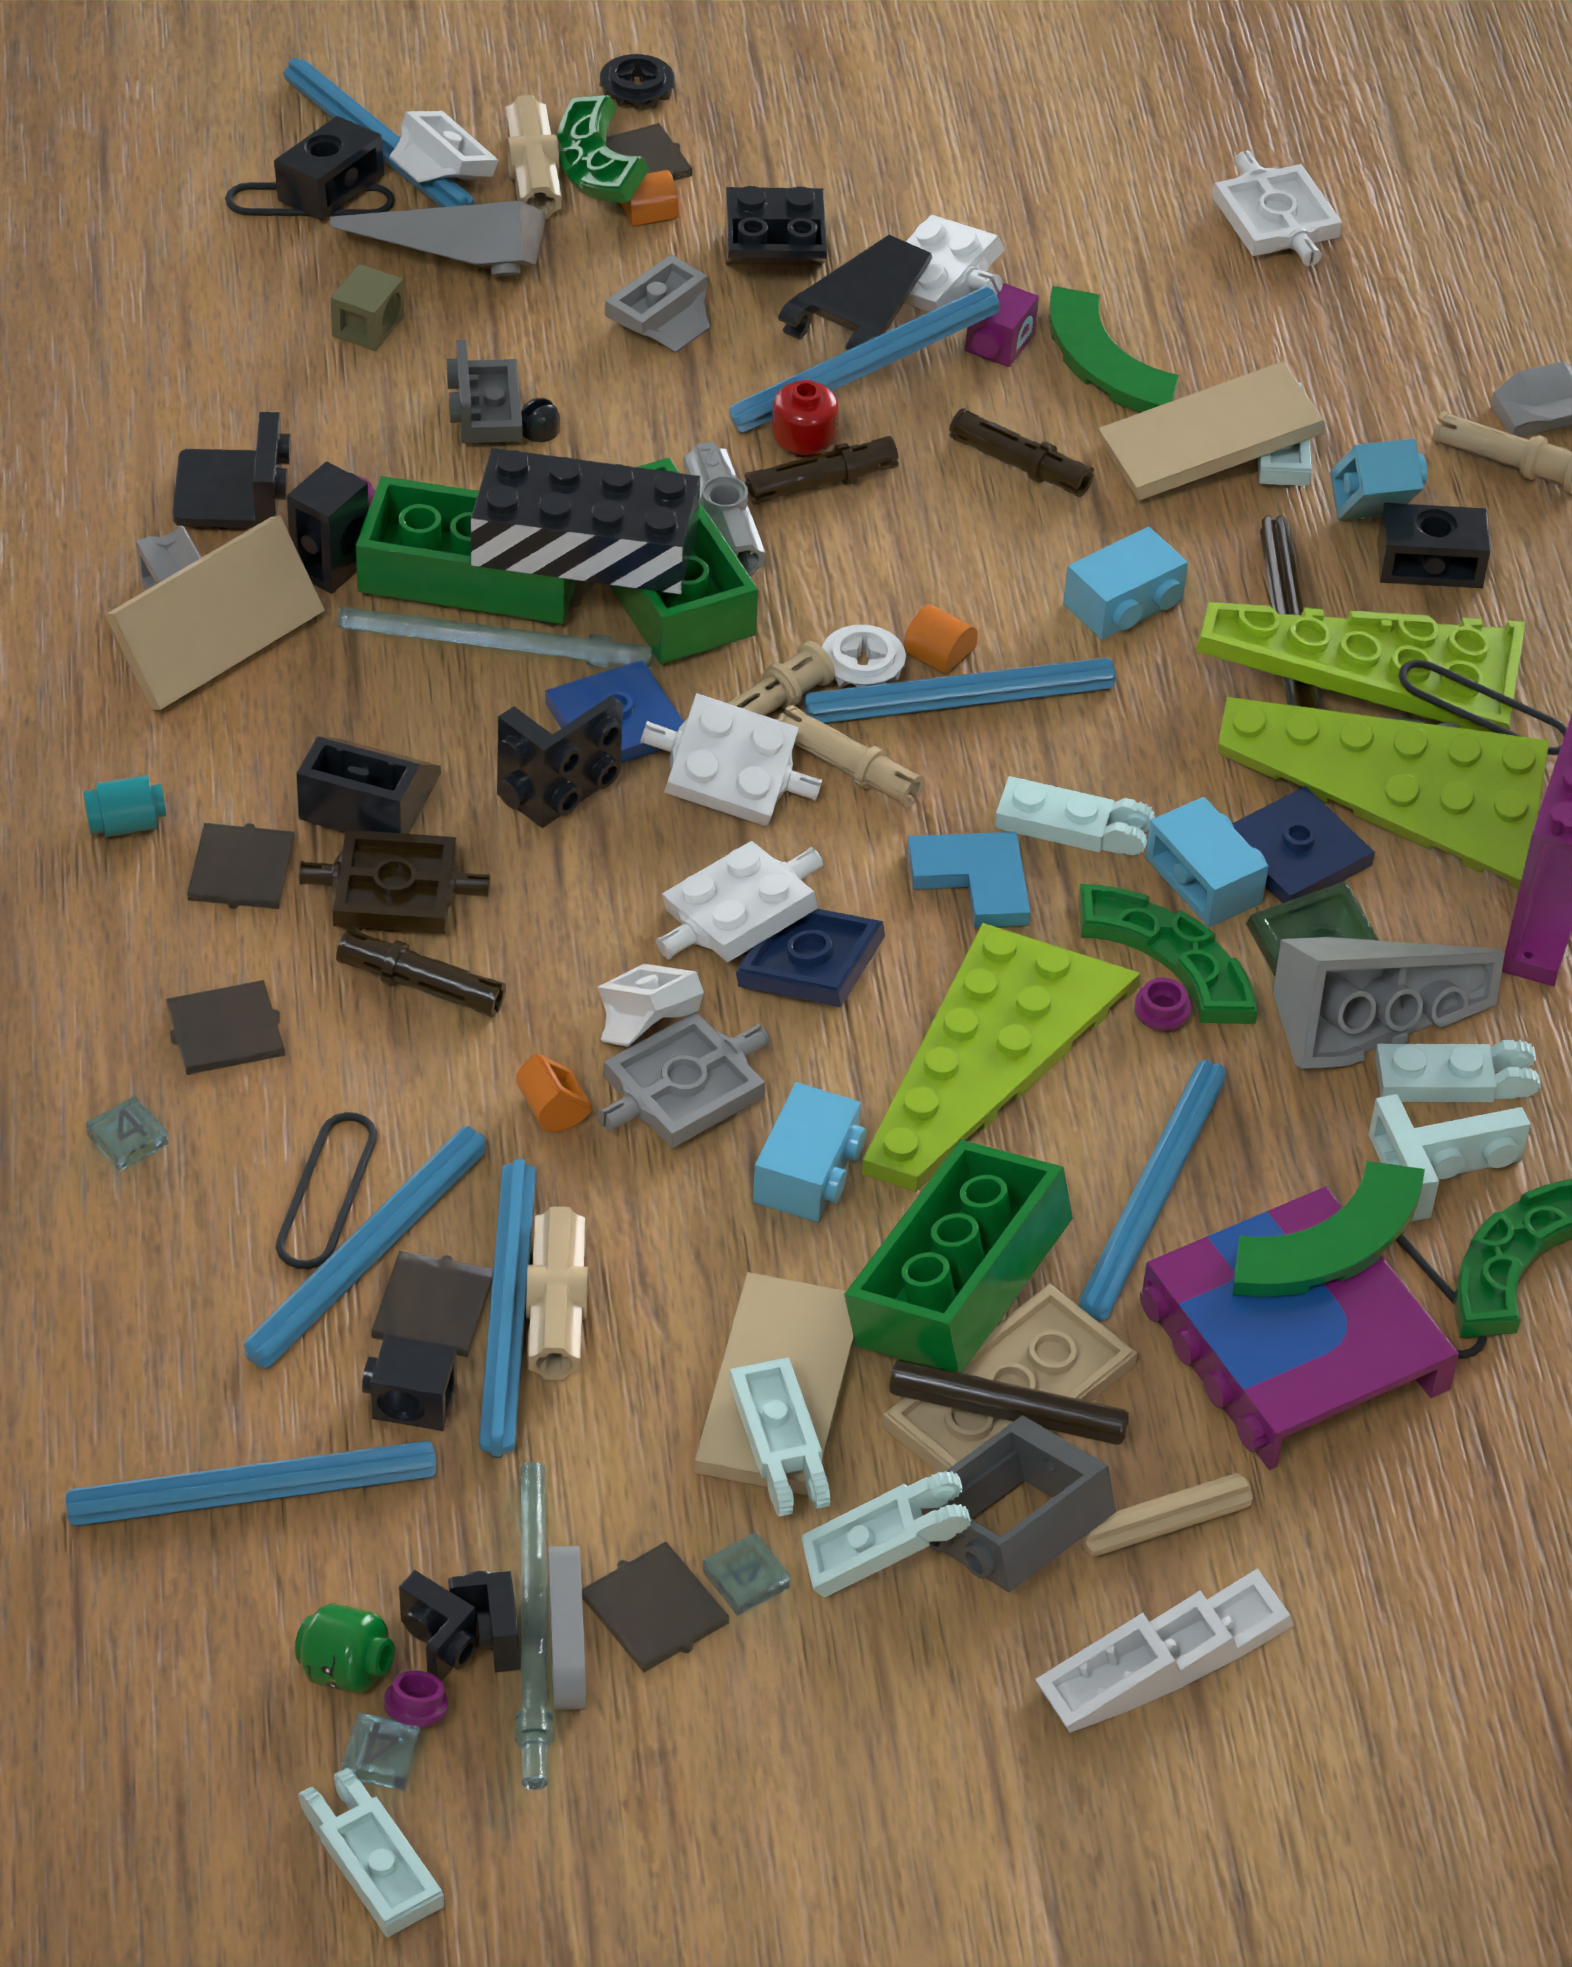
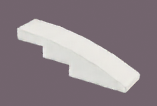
(1165, 1654)

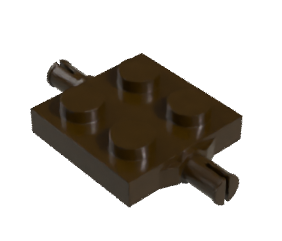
(394, 881)

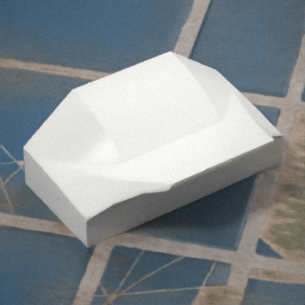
(439, 148)
(644, 997)

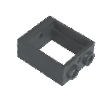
(1035, 1455)

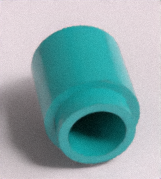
(124, 806)

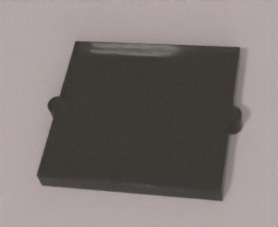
(654, 147)
(241, 866)
(225, 1027)
(433, 1301)
(654, 1606)

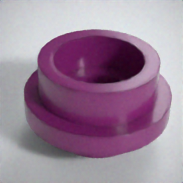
(1163, 1004)
(416, 1699)

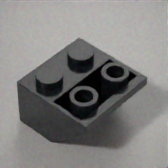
(775, 226)
(362, 787)

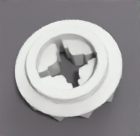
(882, 647)

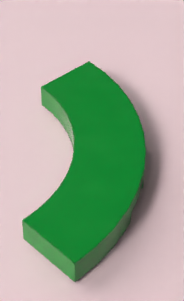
(587, 158)
(1097, 359)
(1178, 942)
(1336, 1246)
(1502, 1253)

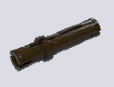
(1039, 460)
(841, 464)
(399, 964)

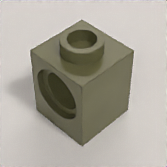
(367, 307)

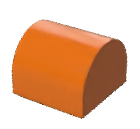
(653, 200)
(939, 638)
(552, 1093)

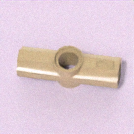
(533, 154)
(557, 1293)

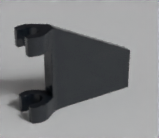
(860, 293)

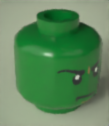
(344, 1648)

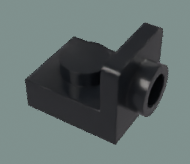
(494, 1612)
(440, 1621)

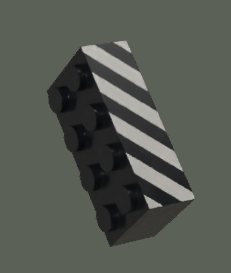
(585, 520)

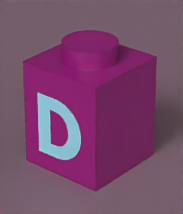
(1008, 331)

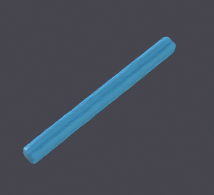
(338, 103)
(874, 353)
(960, 690)
(1152, 1190)
(364, 1247)
(507, 1309)
(250, 1483)

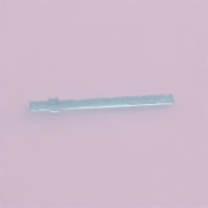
(597, 649)
(534, 1721)

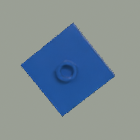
(630, 684)

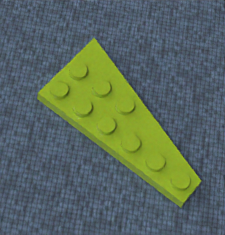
(1366, 653)
(1419, 780)
(992, 1038)

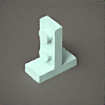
(1446, 1147)

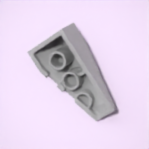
(483, 235)
(1361, 993)

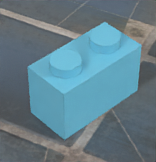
(1376, 476)
(1125, 583)
(1206, 861)
(808, 1152)

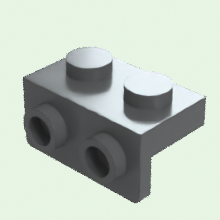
(485, 399)

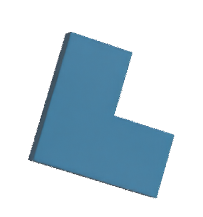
(981, 862)

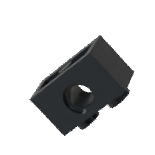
(329, 167)
(326, 524)
(1433, 545)

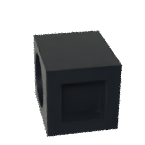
(411, 1382)

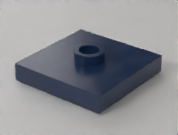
(1303, 845)
(813, 957)

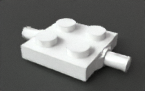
(1277, 209)
(958, 262)
(731, 760)
(739, 901)

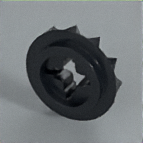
(620, 72)

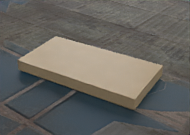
(1211, 430)
(215, 613)
(772, 1323)
(1039, 1346)

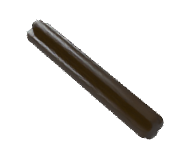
(1009, 1401)

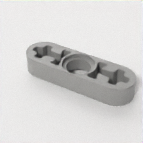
(566, 1628)

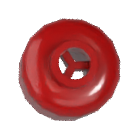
(805, 418)

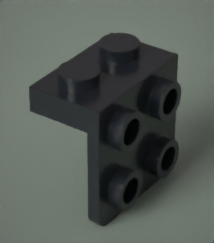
(234, 485)
(554, 772)

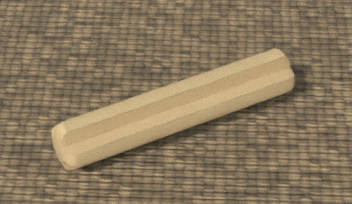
(1169, 1514)

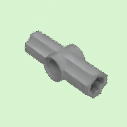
(726, 502)

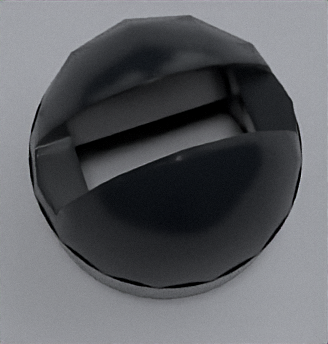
(540, 420)

